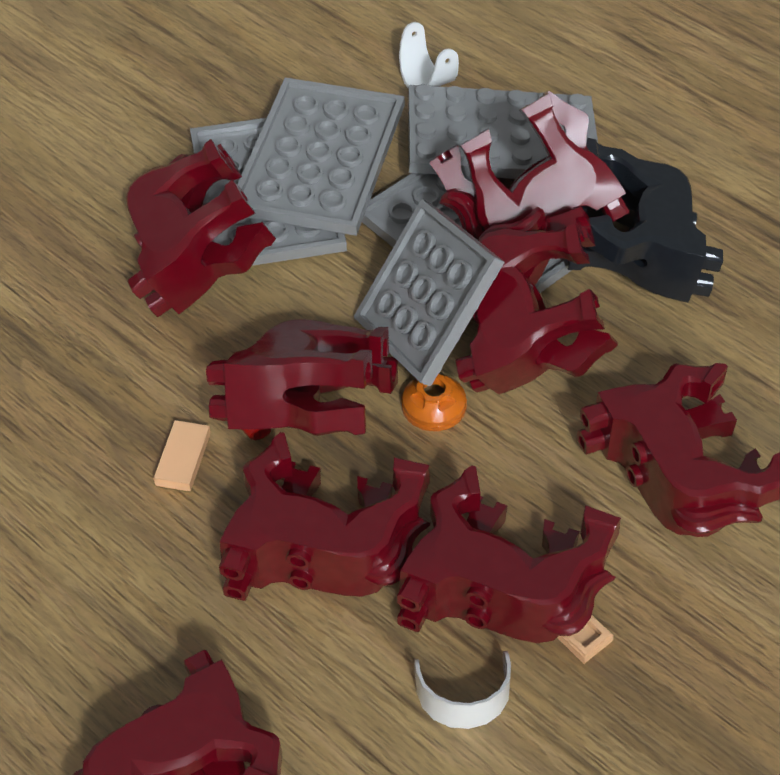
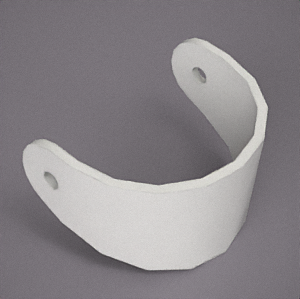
(416, 63)
(459, 713)

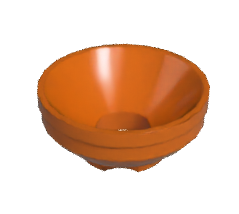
(434, 412)

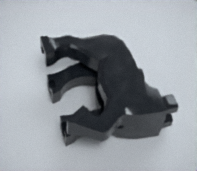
(663, 243)

